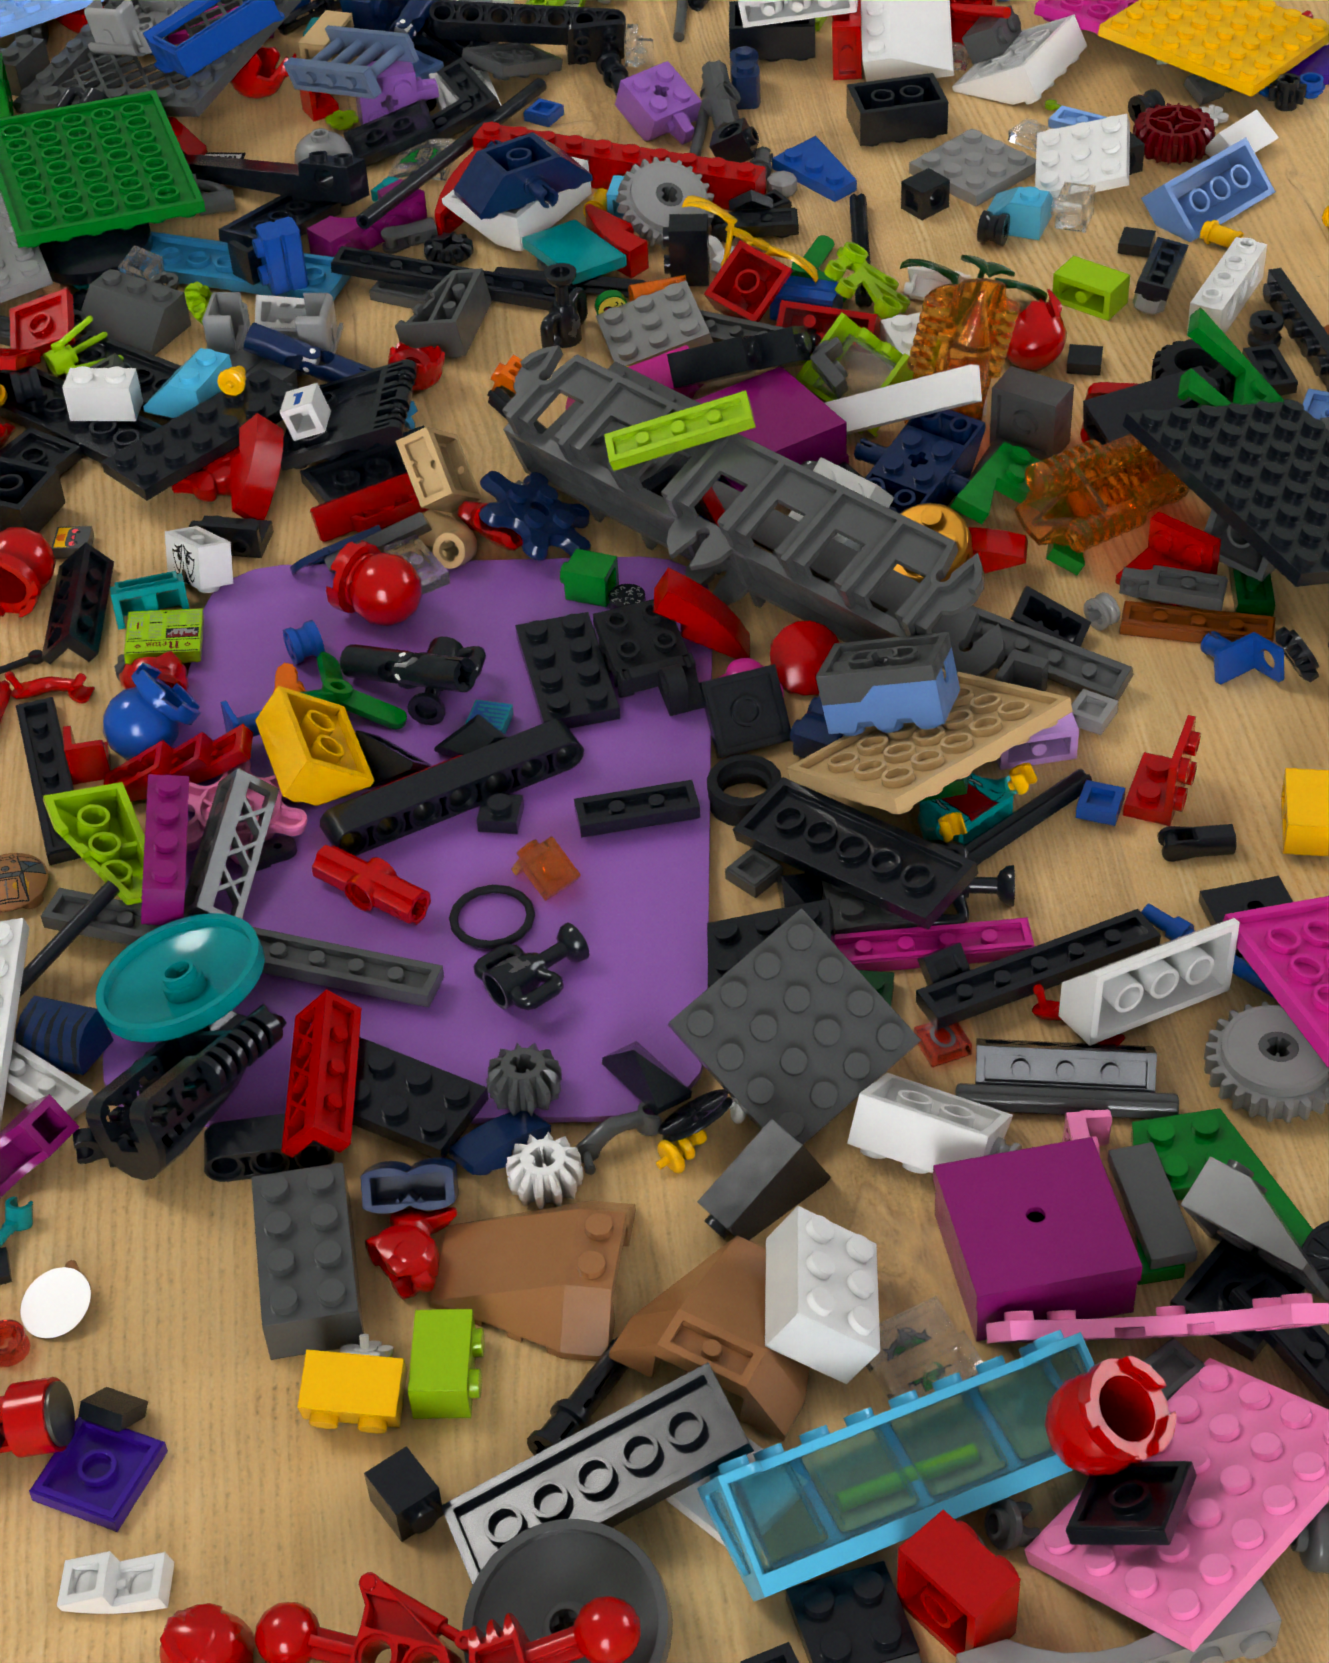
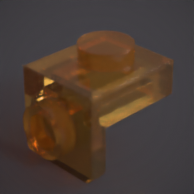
(546, 867)

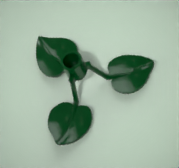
(988, 268)

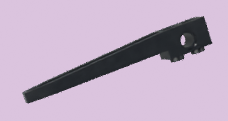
(314, 178)

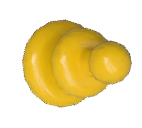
(232, 380)
(674, 1153)

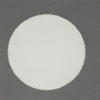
(55, 1302)

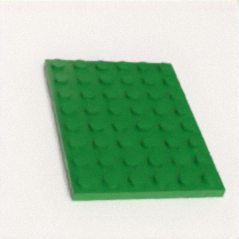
(93, 169)

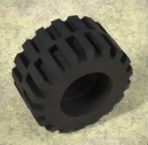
(1187, 355)

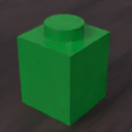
(589, 577)

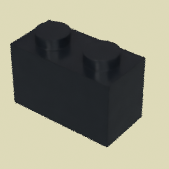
(688, 248)

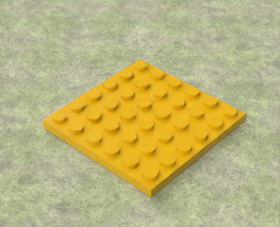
(1220, 40)

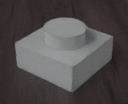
(1094, 711)

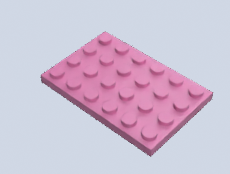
(1255, 1490)

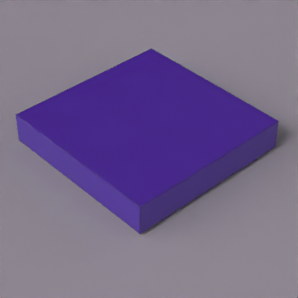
(99, 1474)

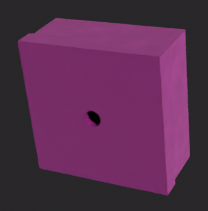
(789, 420)
(1036, 1234)

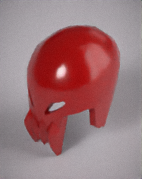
(259, 75)
(1038, 335)

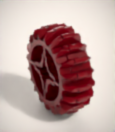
(1174, 133)

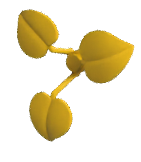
(699, 202)

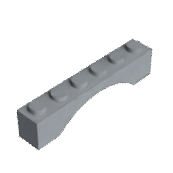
(1246, 1631)

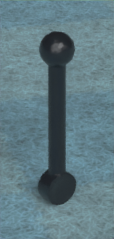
(33, 657)

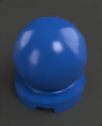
(147, 713)

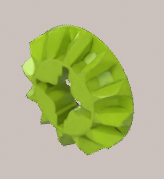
(197, 299)

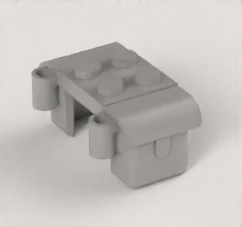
(122, 29)
(228, 322)

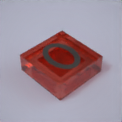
(943, 1044)

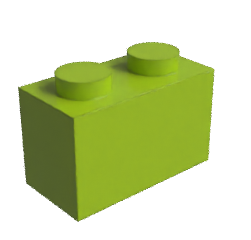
(1091, 287)
(444, 1364)

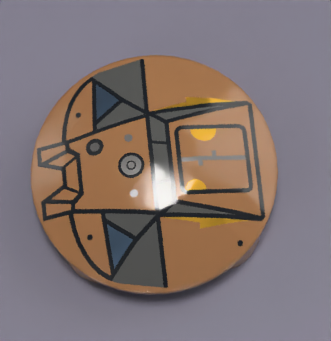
(21, 881)

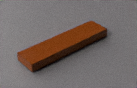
(1190, 623)

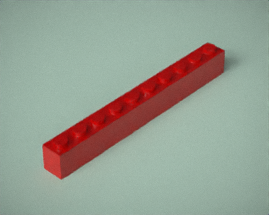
(607, 159)

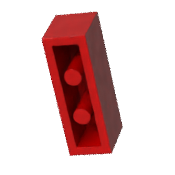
(822, 317)

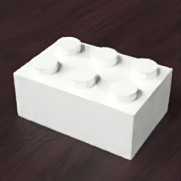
(821, 1295)

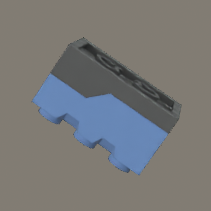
(888, 683)

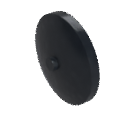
(89, 256)

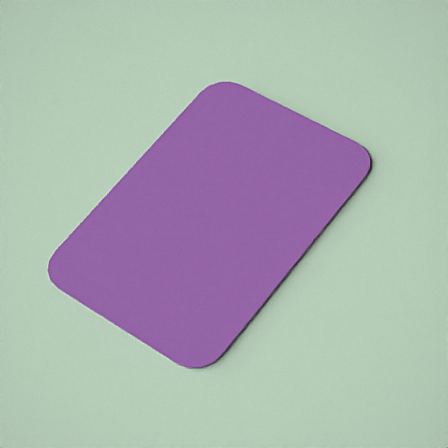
(638, 888)

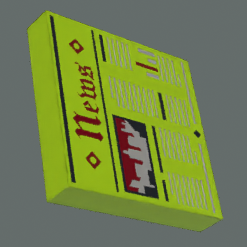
(164, 631)

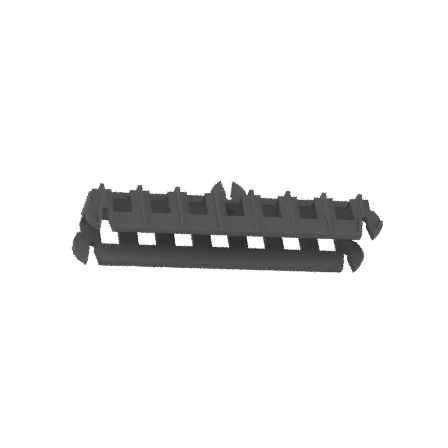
(750, 517)

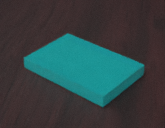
(576, 246)

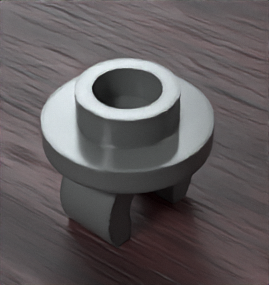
(1005, 1524)

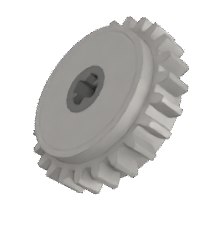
(656, 191)
(1266, 1065)

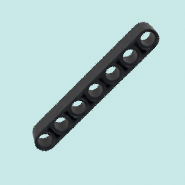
(512, 21)
(451, 788)

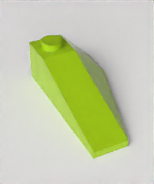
(103, 833)

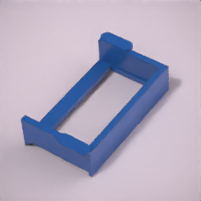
(211, 41)

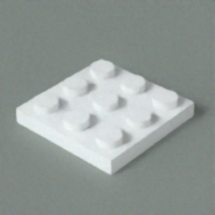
(1084, 154)

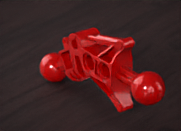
(290, 1633)

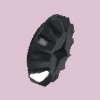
(456, 247)
(1298, 654)

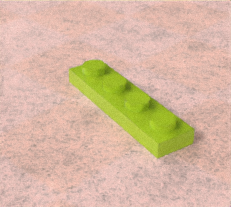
(679, 430)

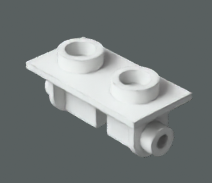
(924, 280)

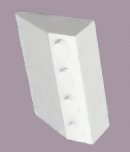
(906, 38)
(1027, 65)
(514, 224)

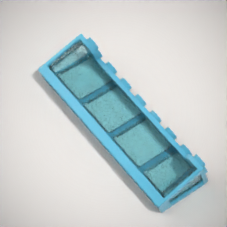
(892, 1470)

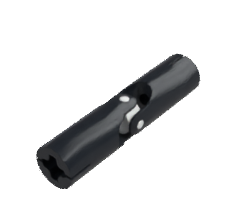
(408, 668)

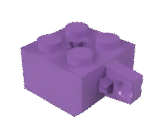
(399, 89)
(659, 103)

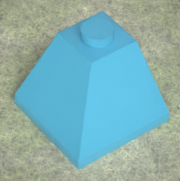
(1027, 209)

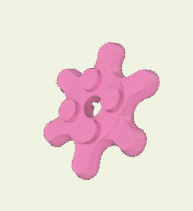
(283, 820)

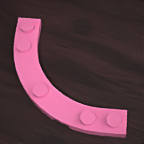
(1170, 1321)

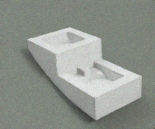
(113, 1586)

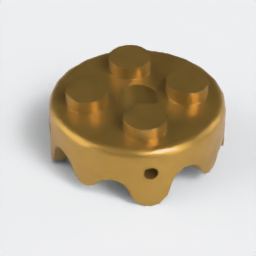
(946, 522)

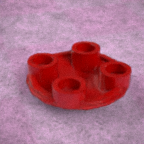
(799, 655)

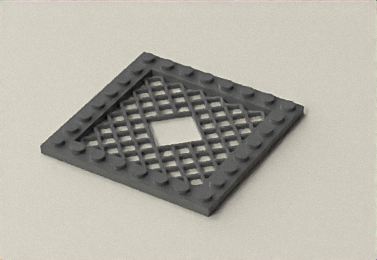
(203, 88)

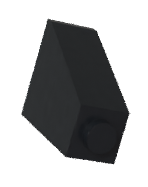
(762, 1184)

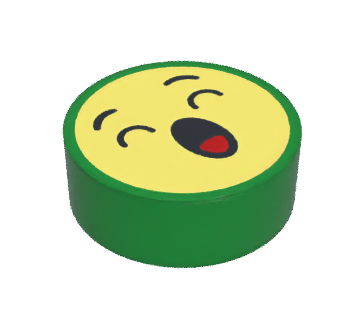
(609, 299)

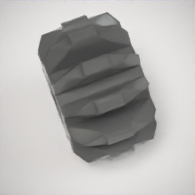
(524, 1079)

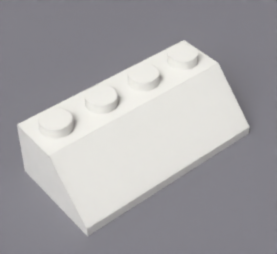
(1150, 983)

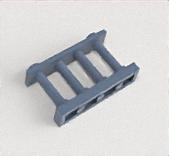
(353, 78)

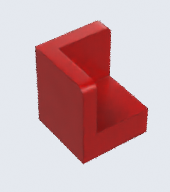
(318, 104)
(86, 760)

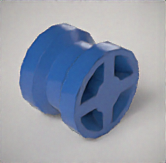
(303, 642)

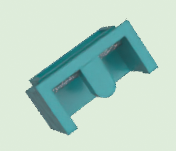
(148, 594)

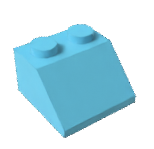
(189, 384)

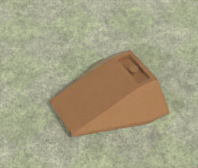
(720, 1319)

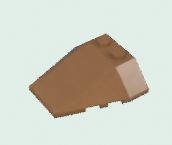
(540, 1274)

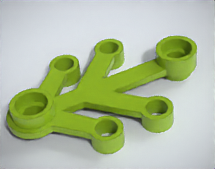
(877, 284)

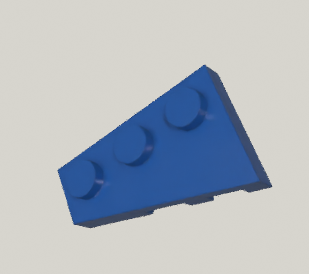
(817, 169)

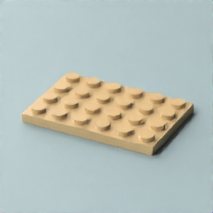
(916, 763)

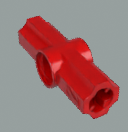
(371, 884)

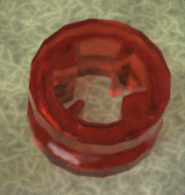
(17, 1347)

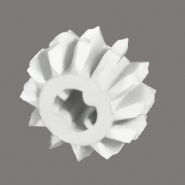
(544, 1171)

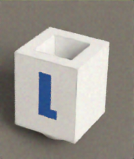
(305, 411)

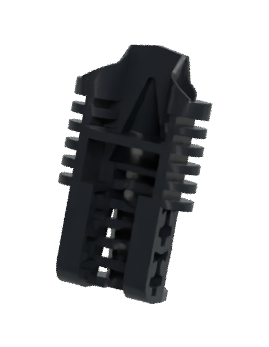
(180, 1090)

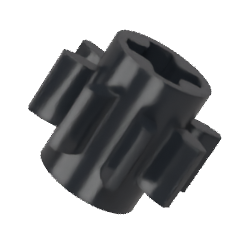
(1287, 92)

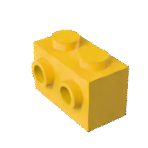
(1305, 812)
(352, 1390)

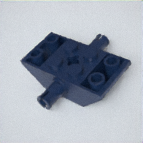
(516, 174)
(926, 460)

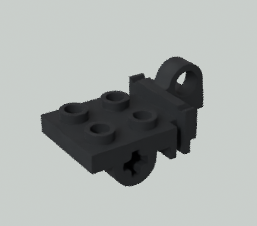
(648, 653)

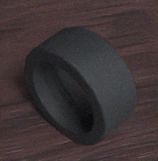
(739, 770)

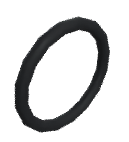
(491, 944)

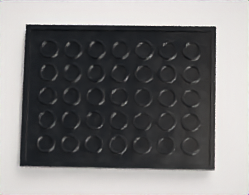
(1257, 470)

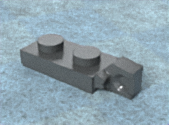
(1175, 586)

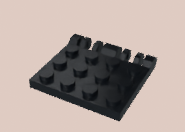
(363, 412)

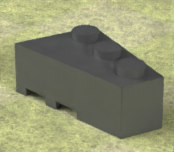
(450, 315)

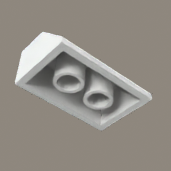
(922, 1124)

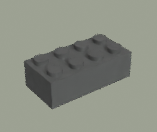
(306, 1260)

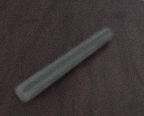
(1063, 1100)

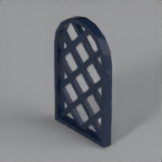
(319, 556)

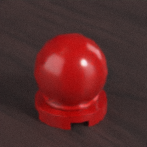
(24, 569)
(374, 584)
(1110, 1417)

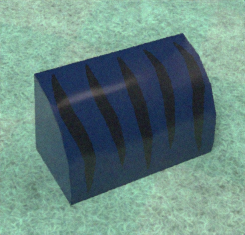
(63, 1033)

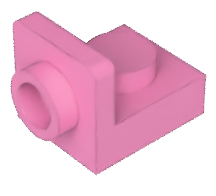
(1088, 1124)

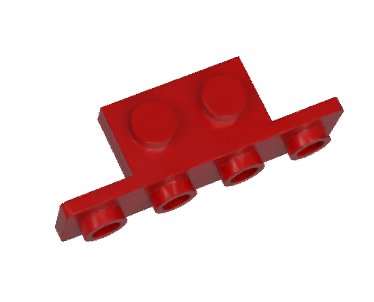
(363, 509)

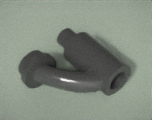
(218, 197)

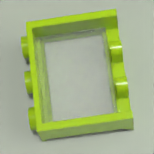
(865, 358)

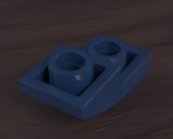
(492, 1142)

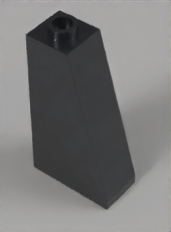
(1106, 413)

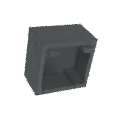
(1032, 412)

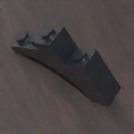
(742, 356)

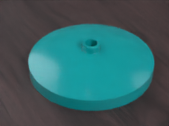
(180, 977)

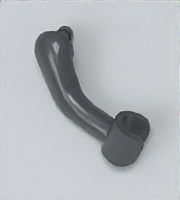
(594, 1142)

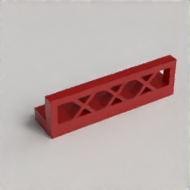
(322, 1075)

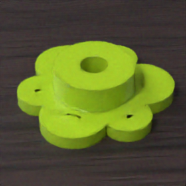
(342, 119)

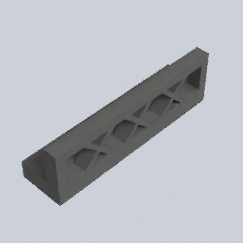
(220, 836)

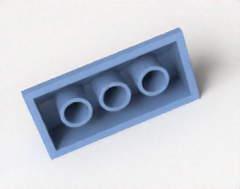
(1210, 191)

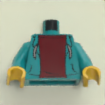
(971, 814)

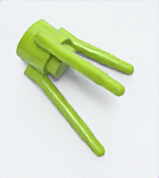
(64, 357)

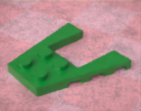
(1249, 384)
(1007, 475)
(1184, 1147)

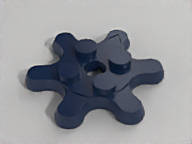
(534, 514)

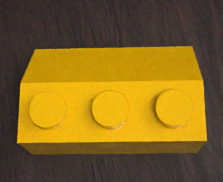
(312, 748)

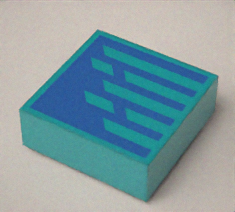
(496, 713)

